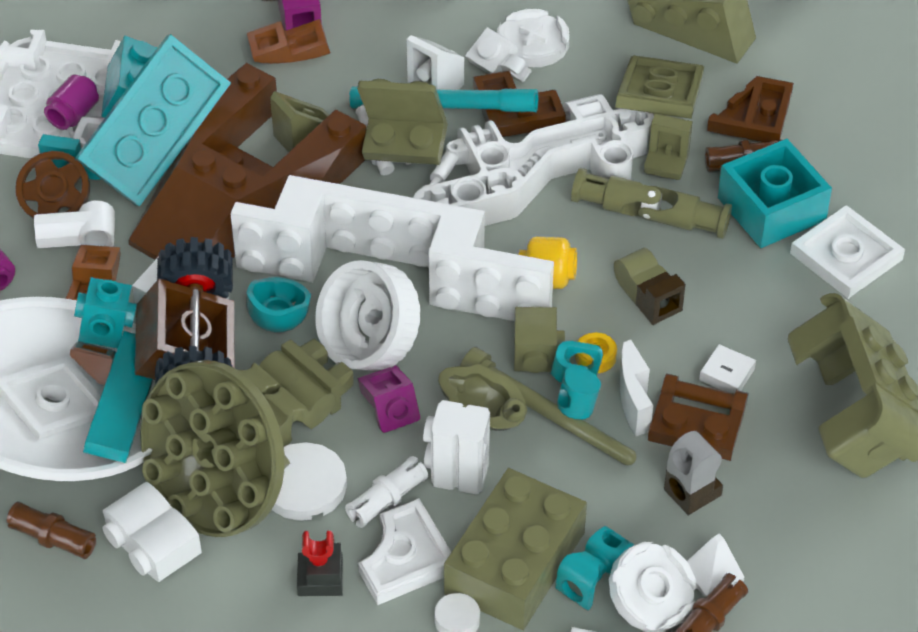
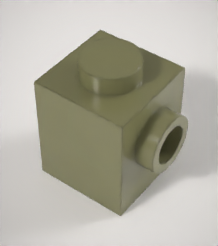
(536, 338)

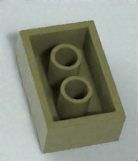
(515, 547)

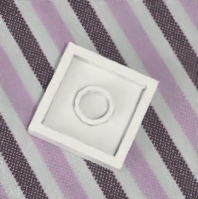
(847, 251)

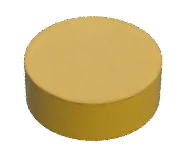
(607, 345)

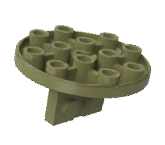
(213, 447)

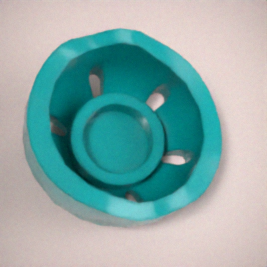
(278, 312)

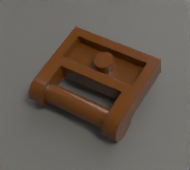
(676, 419)

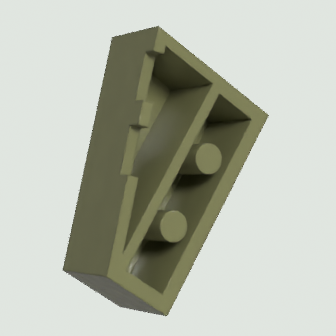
(708, 25)

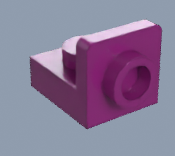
(391, 397)

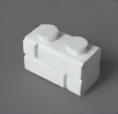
(458, 446)

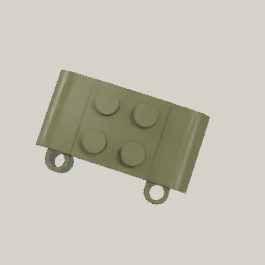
(886, 419)

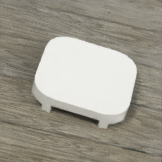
(29, 75)

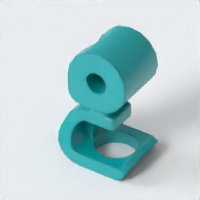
(578, 382)
(588, 566)

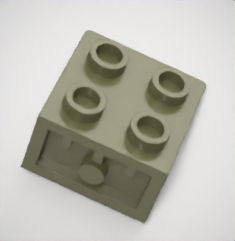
(403, 122)

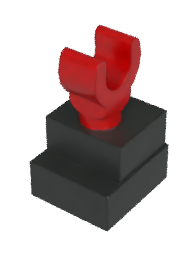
(320, 567)

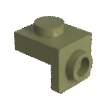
(668, 146)

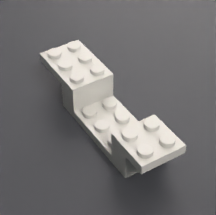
(393, 228)

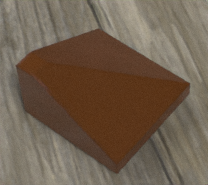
(94, 360)

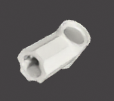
(89, 226)

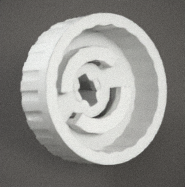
(386, 316)

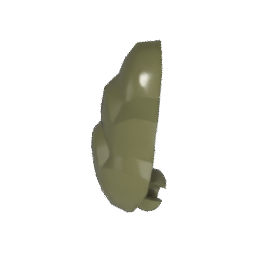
(487, 389)

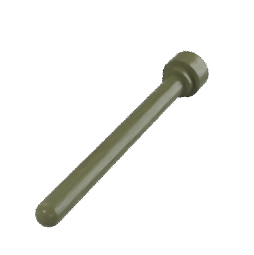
(550, 411)

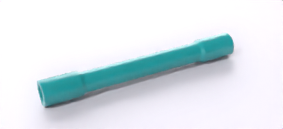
(505, 100)

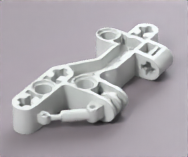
(512, 174)

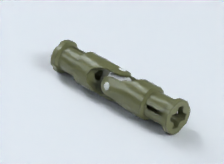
(644, 201)

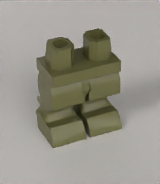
(300, 385)

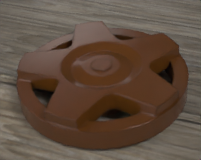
(52, 186)

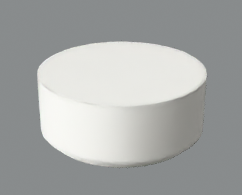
(457, 614)

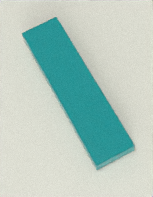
(119, 406)

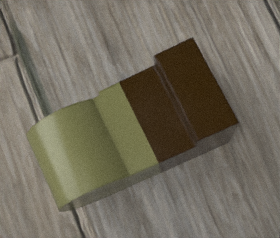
(649, 284)

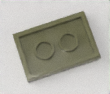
(660, 86)

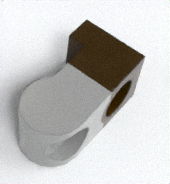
(693, 466)

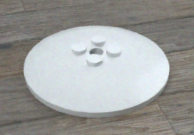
(35, 364)

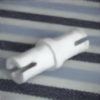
(386, 491)

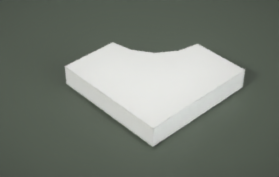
(408, 555)

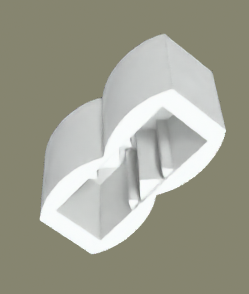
(151, 532)

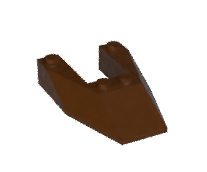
(214, 173)

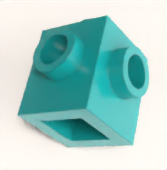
(106, 304)

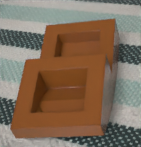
(276, 45)
(94, 262)

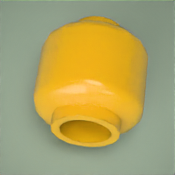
(556, 250)

